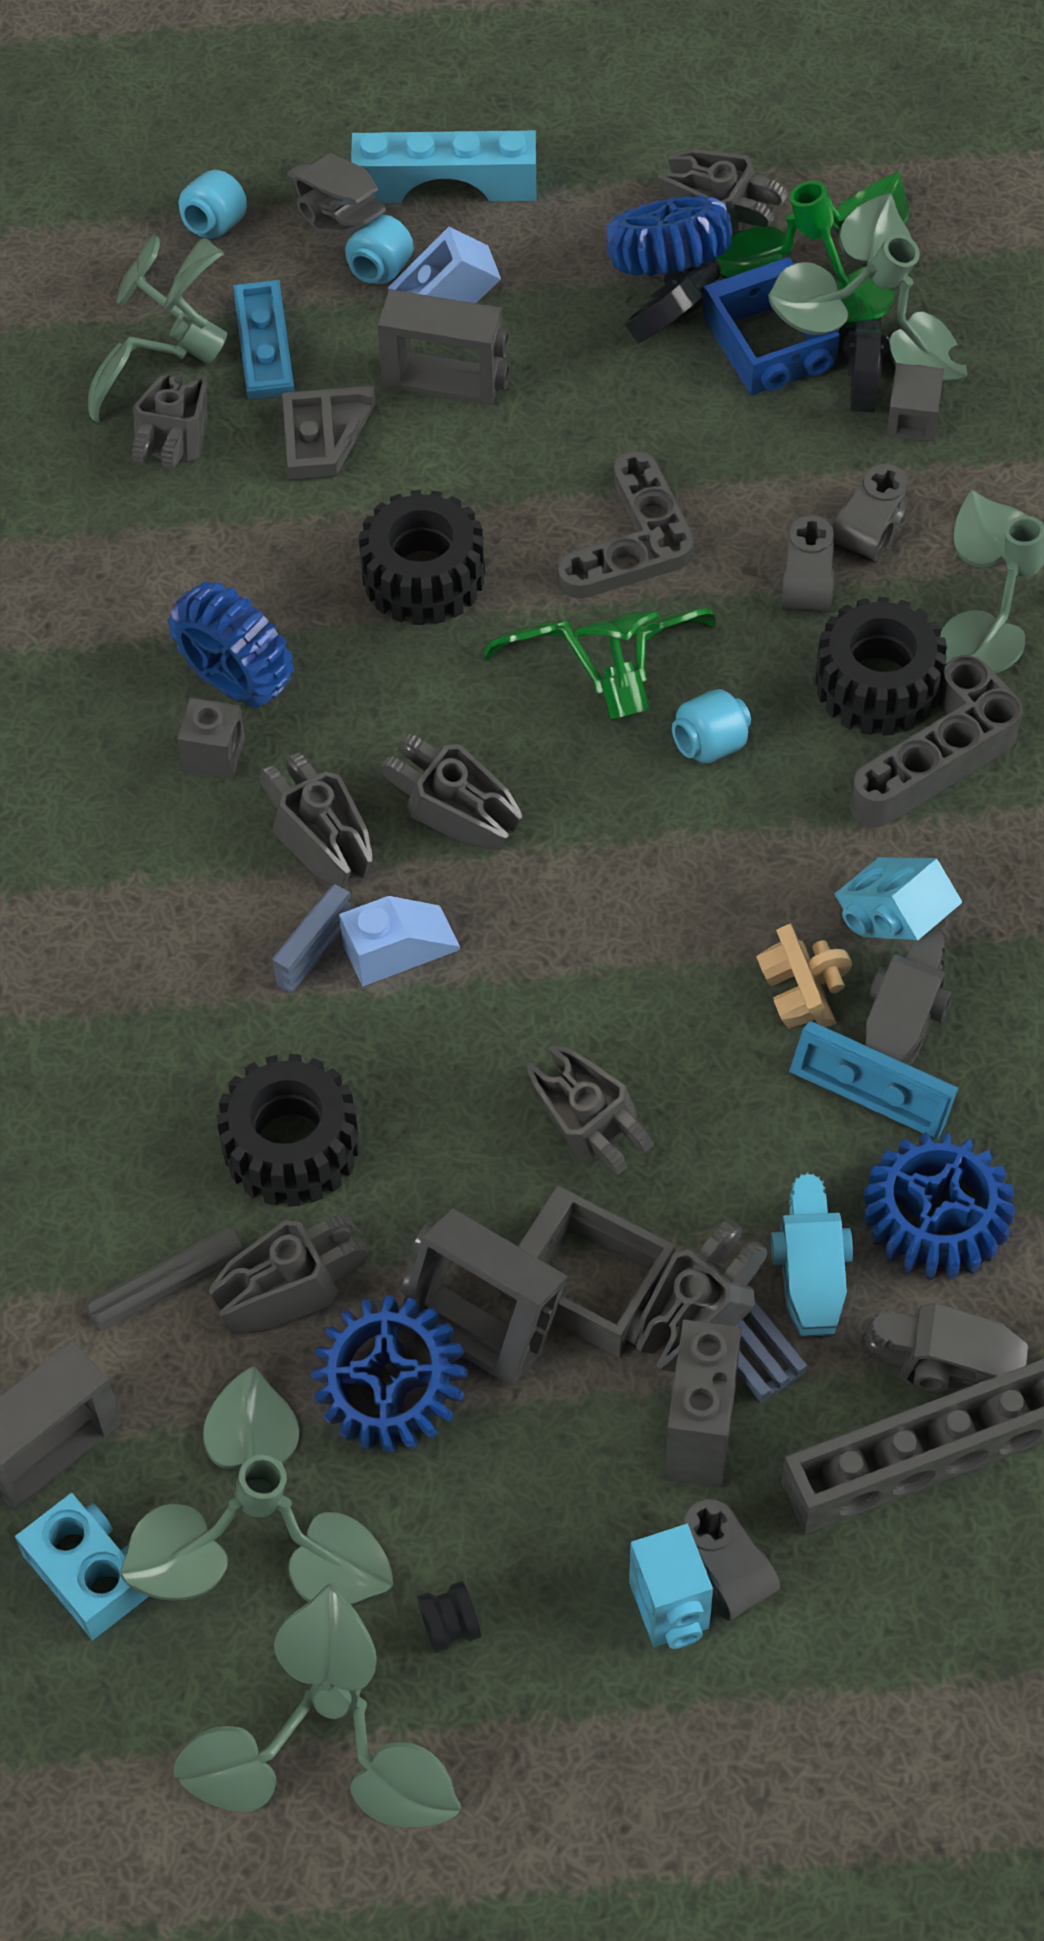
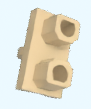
(792, 959)

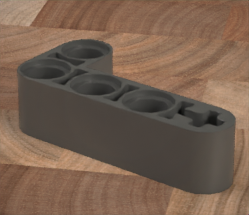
(888, 786)

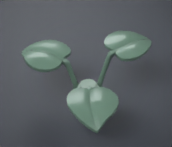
(874, 235)
(190, 330)
(983, 537)
(255, 1430)
(334, 1653)

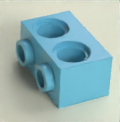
(897, 898)
(75, 1571)
(671, 1587)

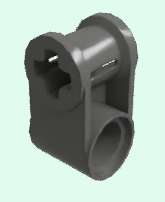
(872, 512)
(809, 569)
(733, 1563)

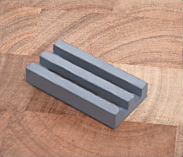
(310, 939)
(781, 1346)

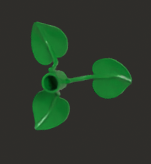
(813, 217)
(622, 684)

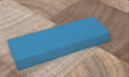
(263, 339)
(873, 1079)

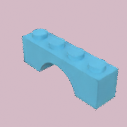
(493, 161)

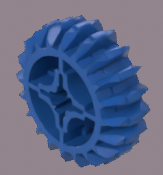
(669, 235)
(230, 643)
(903, 1180)
(413, 1374)

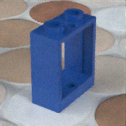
(731, 301)

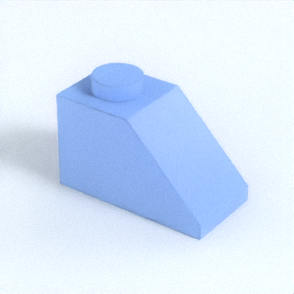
(451, 269)
(394, 937)

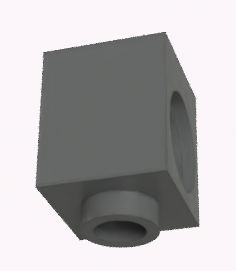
(915, 402)
(211, 738)

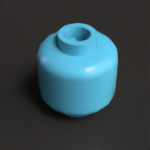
(212, 204)
(379, 250)
(711, 726)

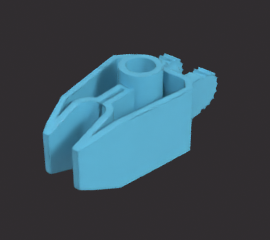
(812, 1258)

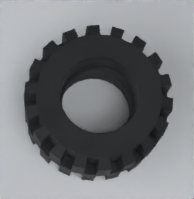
(425, 586)
(873, 696)
(294, 1167)

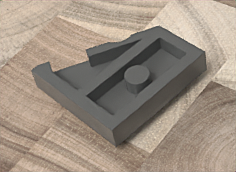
(323, 428)

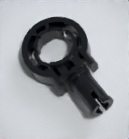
(680, 293)
(865, 349)

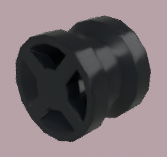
(449, 1616)

